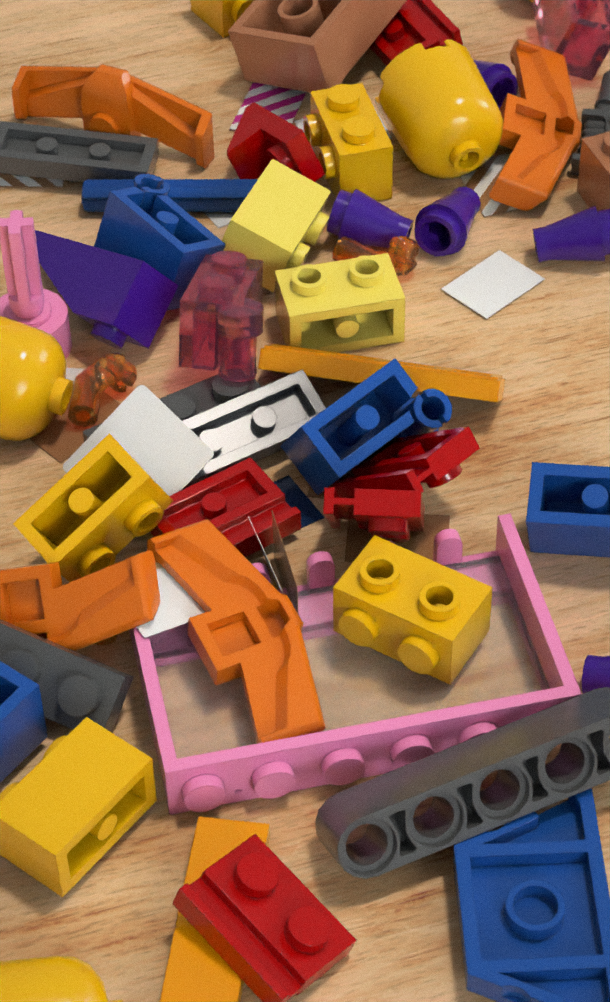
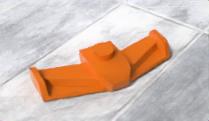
(114, 103)
(537, 127)
(84, 608)
(244, 631)

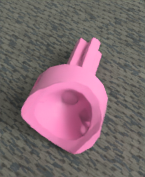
(25, 296)

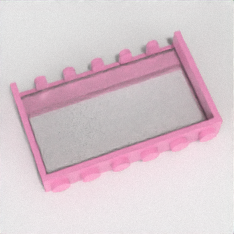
(370, 703)

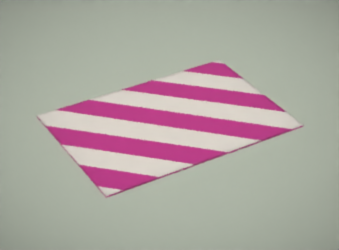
(278, 100)

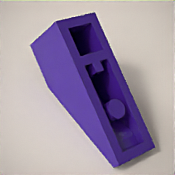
(107, 289)

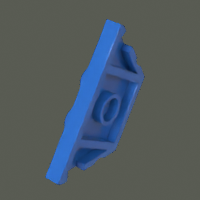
(536, 907)

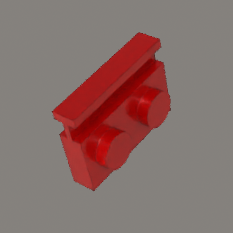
(414, 24)
(412, 460)
(228, 501)
(380, 511)
(264, 922)

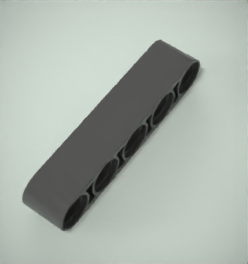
(455, 782)

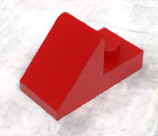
(268, 137)

